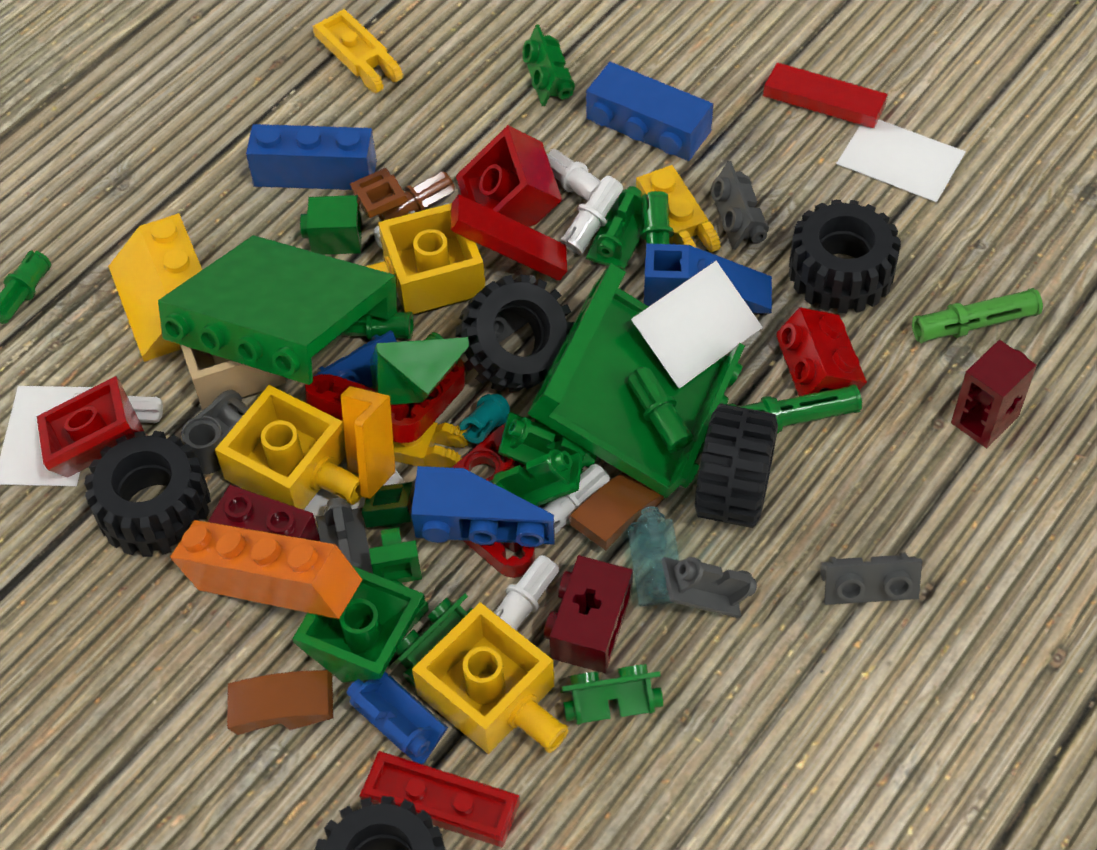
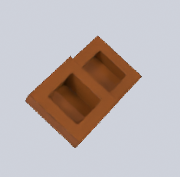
(378, 192)
(613, 509)
(280, 698)

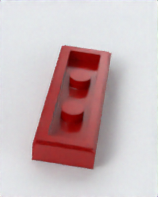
(825, 95)
(508, 237)
(448, 798)

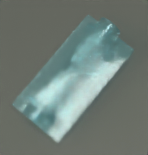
(649, 542)

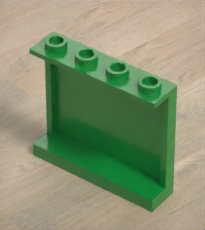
(274, 306)
(595, 407)

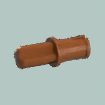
(422, 196)

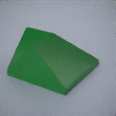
(414, 368)
(365, 634)

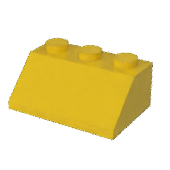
(146, 270)

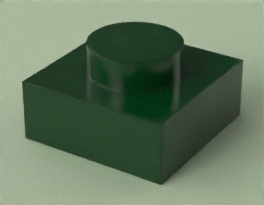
(389, 506)

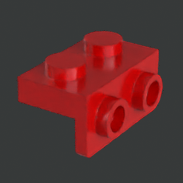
(819, 352)

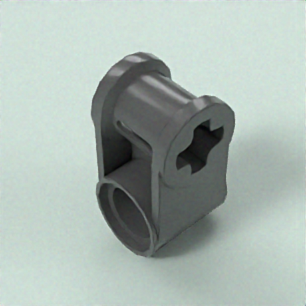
(211, 426)

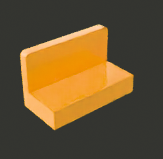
(368, 438)

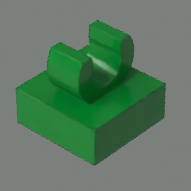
(395, 558)

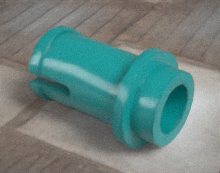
(489, 413)

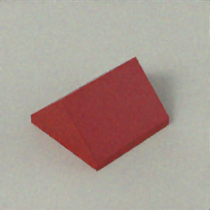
(85, 425)

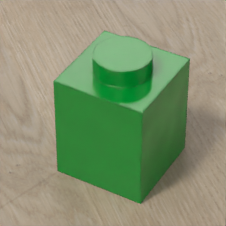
(333, 225)

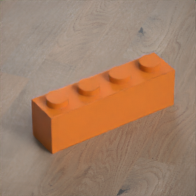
(267, 568)

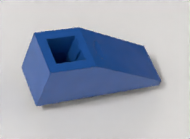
(674, 264)
(470, 508)

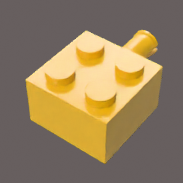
(429, 260)
(287, 451)
(490, 682)

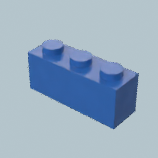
(649, 111)
(310, 156)

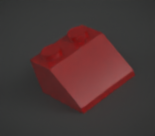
(512, 178)

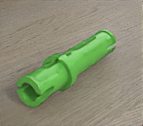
(960, 318)

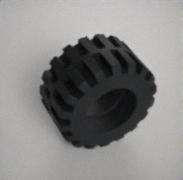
(847, 231)
(532, 304)
(138, 465)
(735, 465)
(382, 828)

